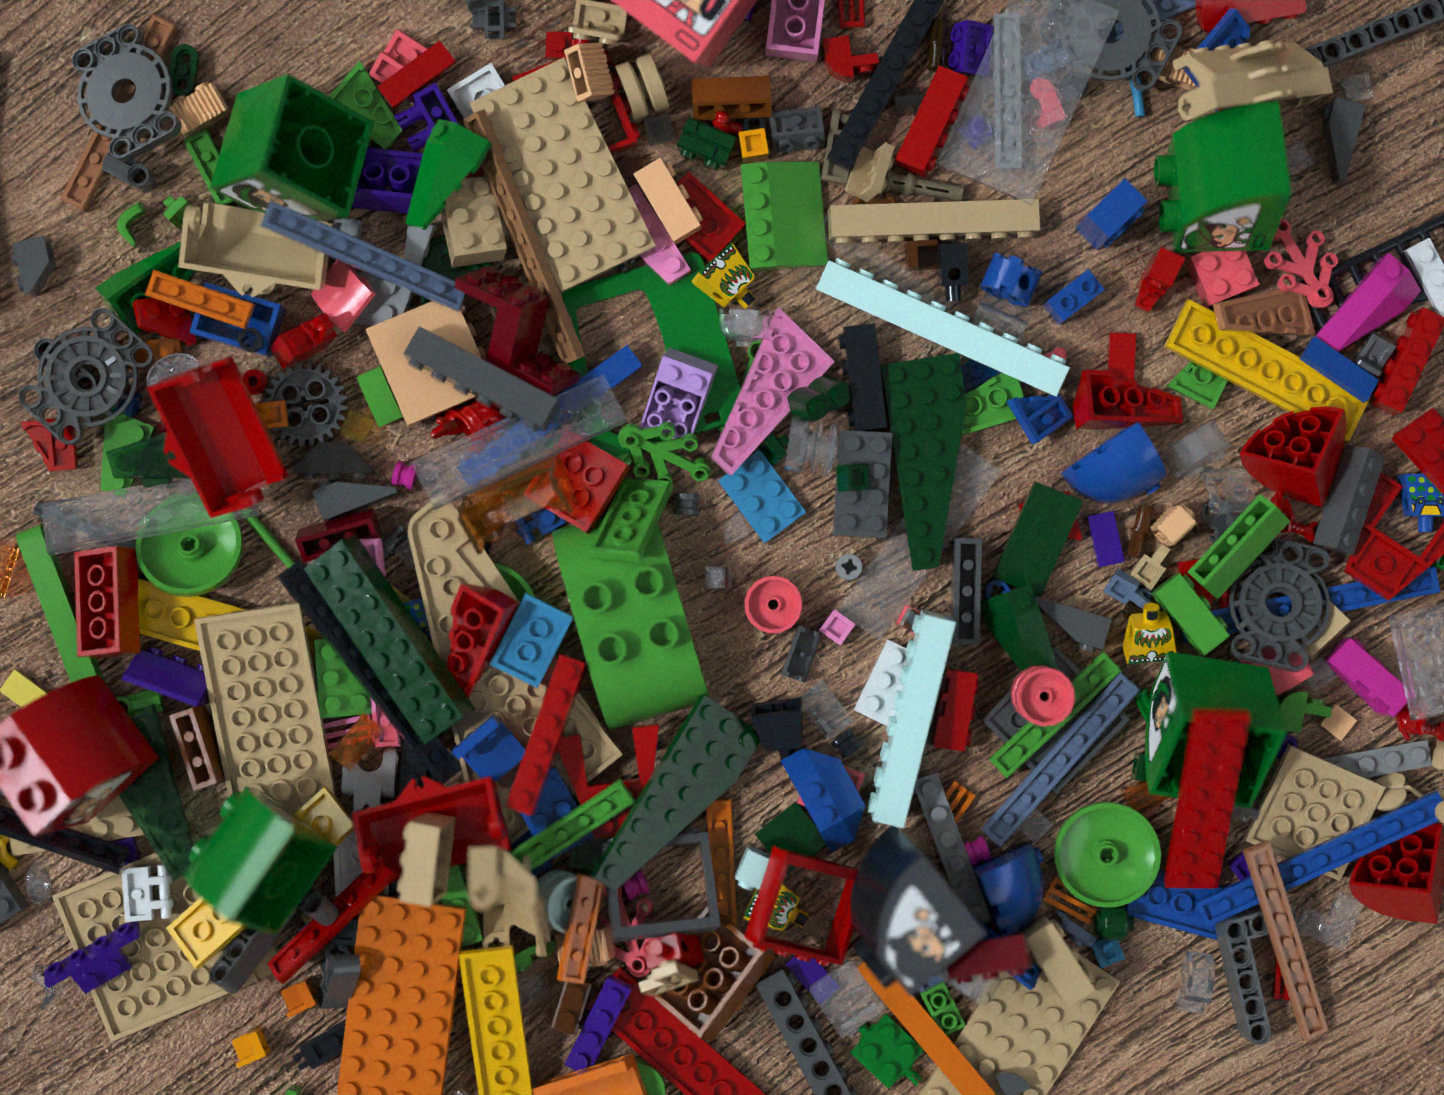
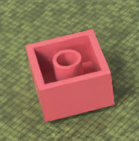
(1221, 275)

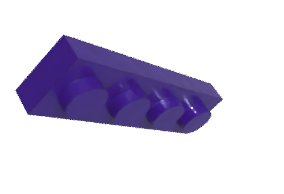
(599, 1023)

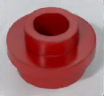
(262, 381)

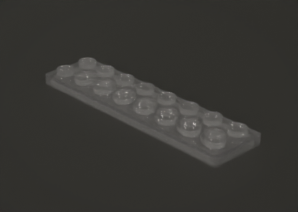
(511, 447)
(127, 516)
(889, 577)

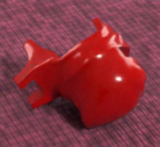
(466, 420)

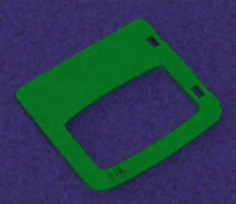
(686, 323)

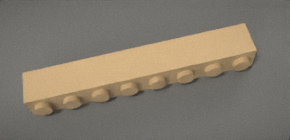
(933, 220)

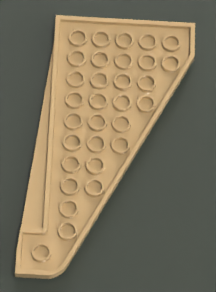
(442, 563)

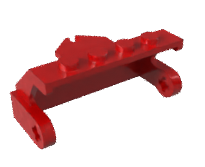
(217, 436)
(472, 803)

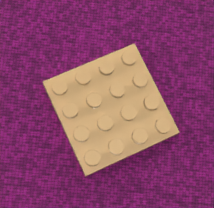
(1310, 804)

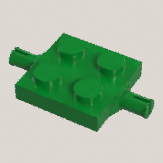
(887, 1051)

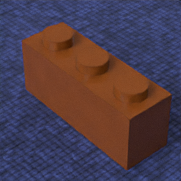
(735, 95)
(198, 746)

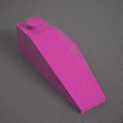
(1375, 300)

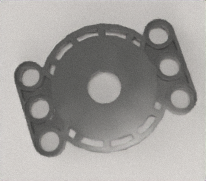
(1136, 44)
(144, 111)
(60, 376)
(1280, 632)

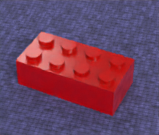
(107, 602)

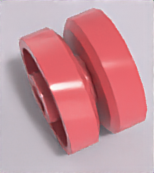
(788, 607)
(1031, 684)

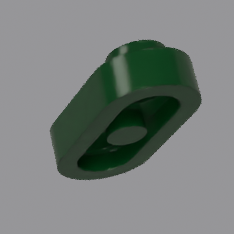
(184, 71)

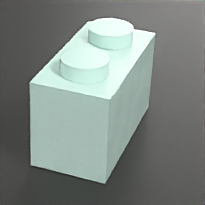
(752, 868)

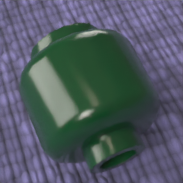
(1113, 923)

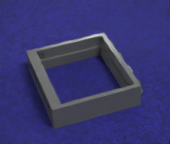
(661, 929)

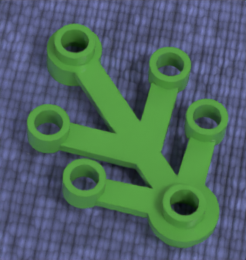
(662, 451)

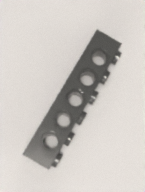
(769, 987)

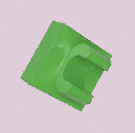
(176, 210)

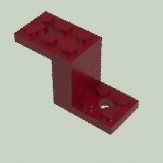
(517, 329)

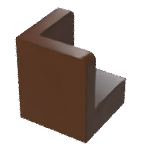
(921, 255)

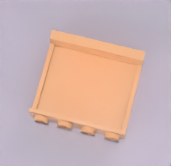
(416, 391)

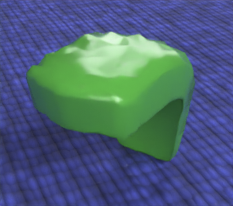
(127, 219)

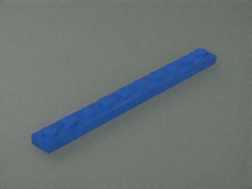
(1344, 597)
(1325, 856)

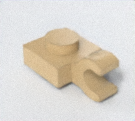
(1148, 568)

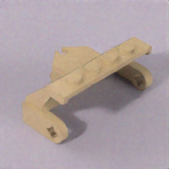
(1251, 76)
(245, 252)
(507, 897)

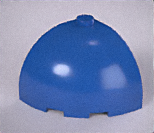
(1118, 468)
(1012, 888)

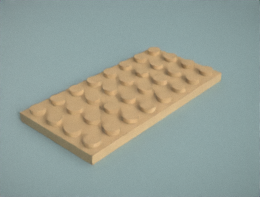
(565, 176)
(265, 703)
(1026, 1032)

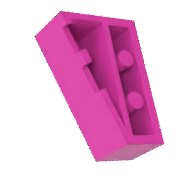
(1367, 677)

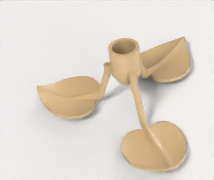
(1395, 790)

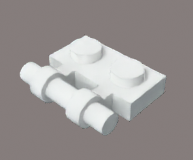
(138, 893)

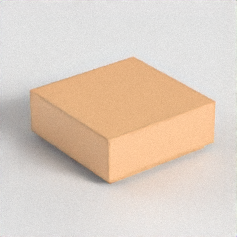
(1339, 722)

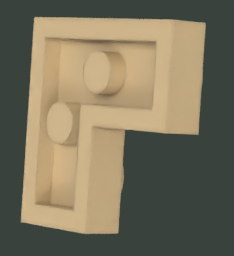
(668, 977)

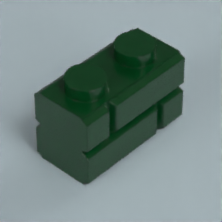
(706, 144)

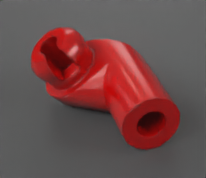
(721, 122)

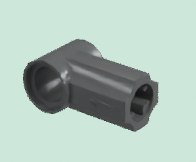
(129, 172)

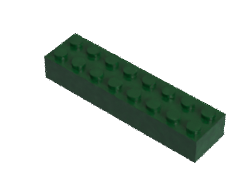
(389, 638)

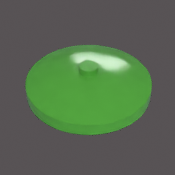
(191, 559)
(1107, 854)

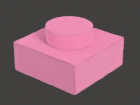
(837, 627)

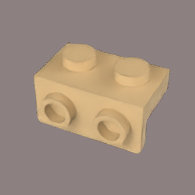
(869, 172)

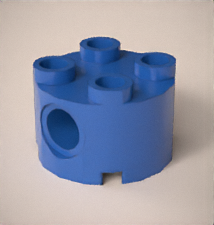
(1010, 279)

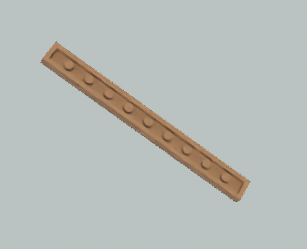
(525, 239)

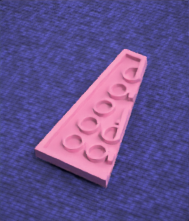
(781, 365)

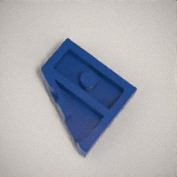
(1039, 415)

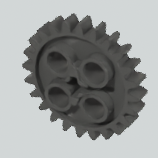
(303, 380)

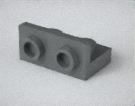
(797, 129)

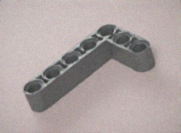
(251, 945)
(1245, 965)

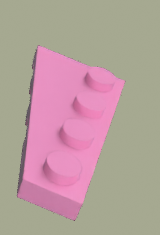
(665, 258)

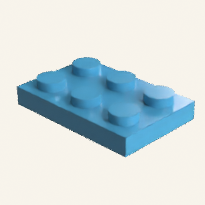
(762, 496)
(531, 640)

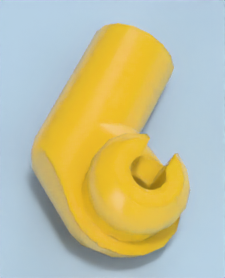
(5, 857)

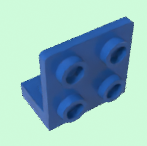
(490, 749)

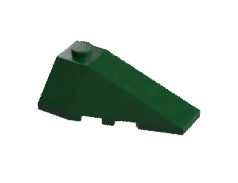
(1019, 627)

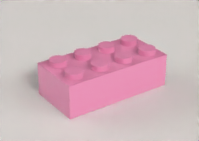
(795, 29)

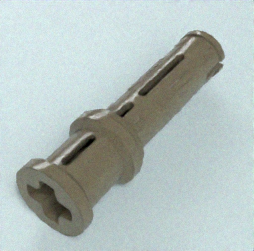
(954, 192)

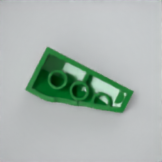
(445, 162)
(132, 282)

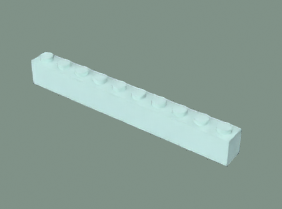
(942, 327)

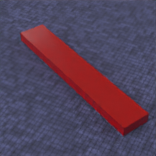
(315, 935)

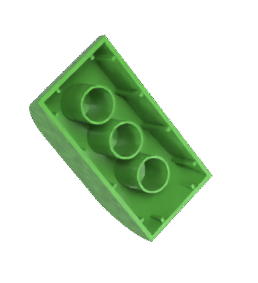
(630, 628)

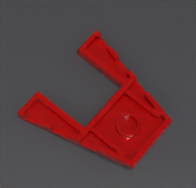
(1379, 560)
(573, 759)

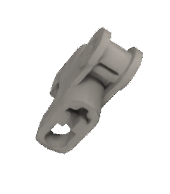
(371, 786)

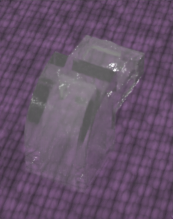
(1197, 982)

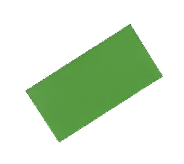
(631, 519)

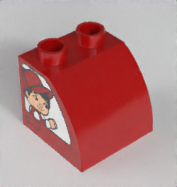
(69, 755)

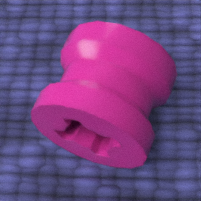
(404, 475)
(977, 851)
(636, 885)

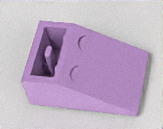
(679, 392)

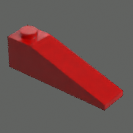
(478, 627)

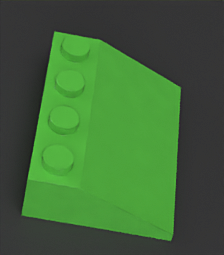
(784, 215)

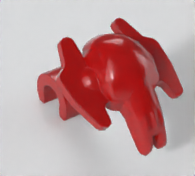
(1306, 530)
(1408, 726)

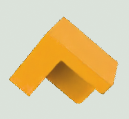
(753, 145)
(251, 1047)

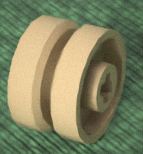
(643, 86)

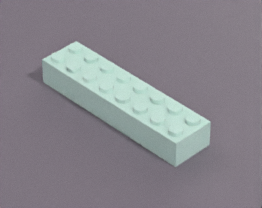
(912, 718)

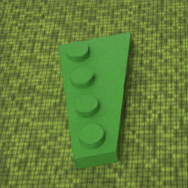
(988, 404)

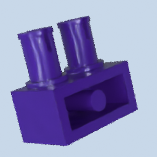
(428, 106)

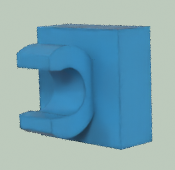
(1107, 952)

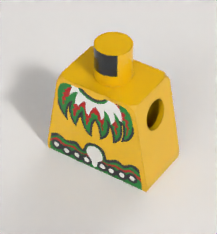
(726, 278)
(1148, 636)
(784, 910)

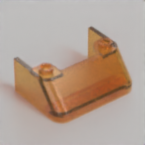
(514, 497)

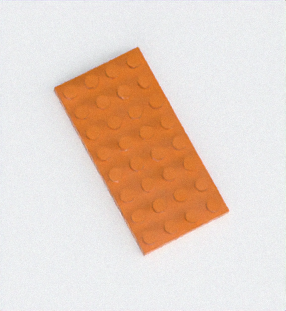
(402, 999)

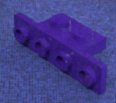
(97, 961)

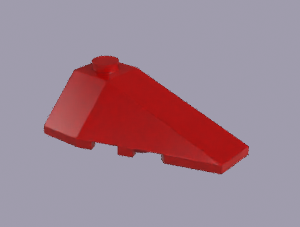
(1114, 403)

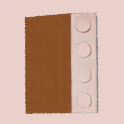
(724, 980)

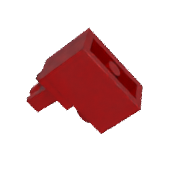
(1157, 278)
(303, 341)

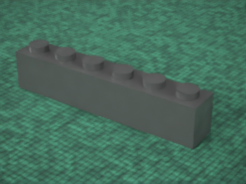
(481, 379)

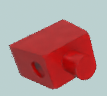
(672, 948)

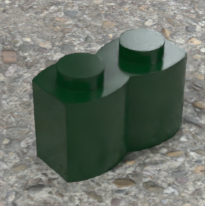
(818, 398)

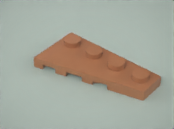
(1266, 313)

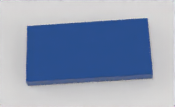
(1173, 907)

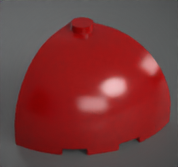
(1298, 453)
(1404, 877)

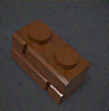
(571, 1006)

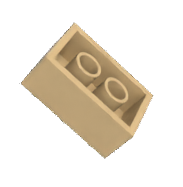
(473, 224)
(426, 859)
(1058, 961)

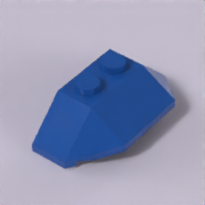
(827, 795)

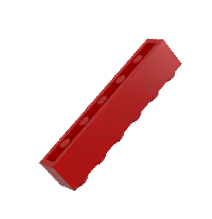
(546, 735)

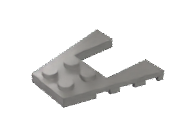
(389, 298)

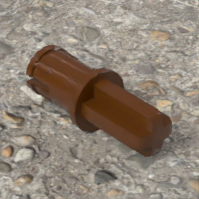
(1140, 531)

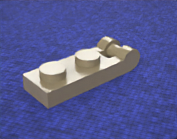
(832, 172)

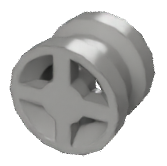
(846, 569)

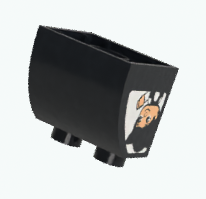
(907, 915)

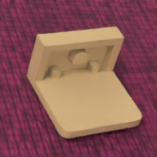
(598, 20)

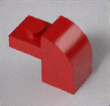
(840, 62)

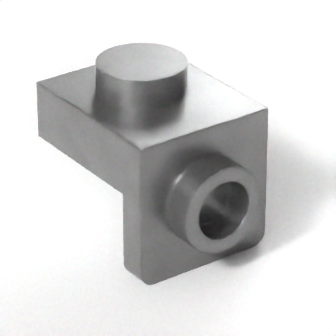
(1375, 353)

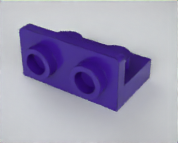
(969, 46)

